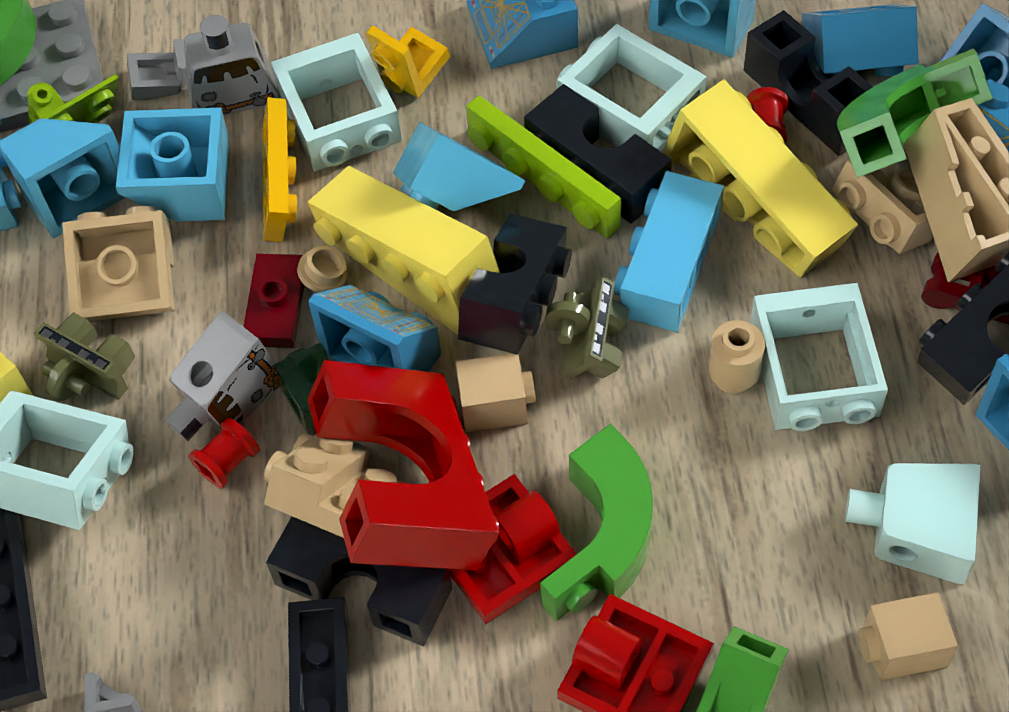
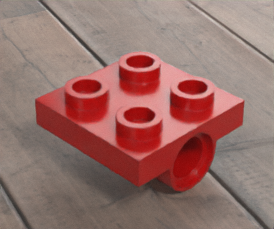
(524, 553)
(633, 662)

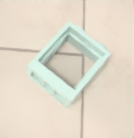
(623, 47)
(326, 69)
(818, 312)
(51, 496)

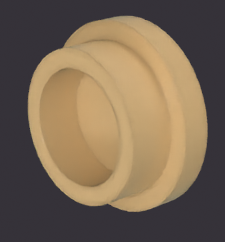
(322, 269)

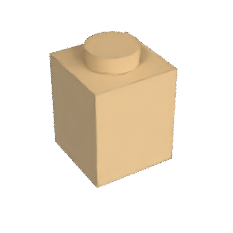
(494, 392)
(907, 636)

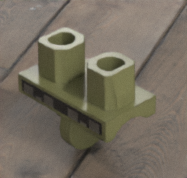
(582, 328)
(75, 366)

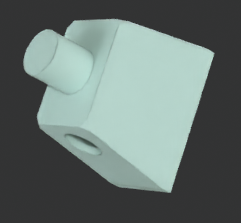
(923, 517)

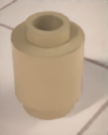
(736, 356)

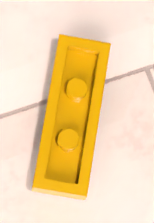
(277, 170)

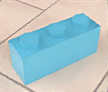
(669, 250)

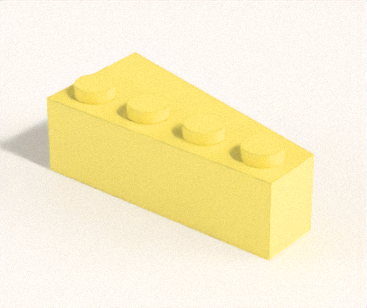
(762, 179)
(402, 241)

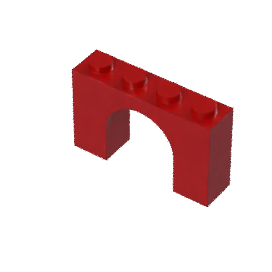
(406, 523)

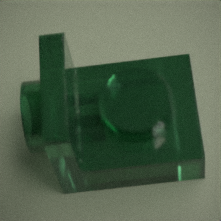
(297, 378)

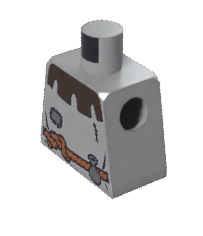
(227, 67)
(221, 378)

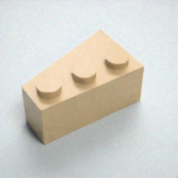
(962, 186)

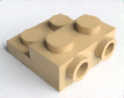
(887, 203)
(119, 264)
(319, 479)

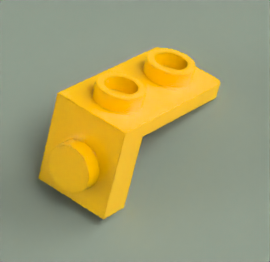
(407, 62)

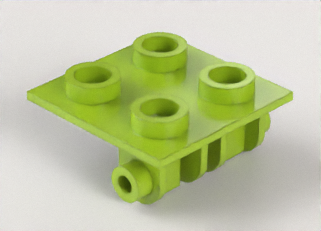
(89, 106)

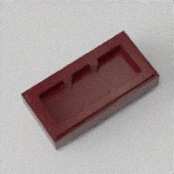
(275, 300)

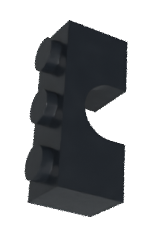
(783, 58)
(572, 126)
(508, 305)
(961, 351)
(404, 599)

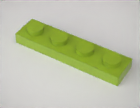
(544, 167)

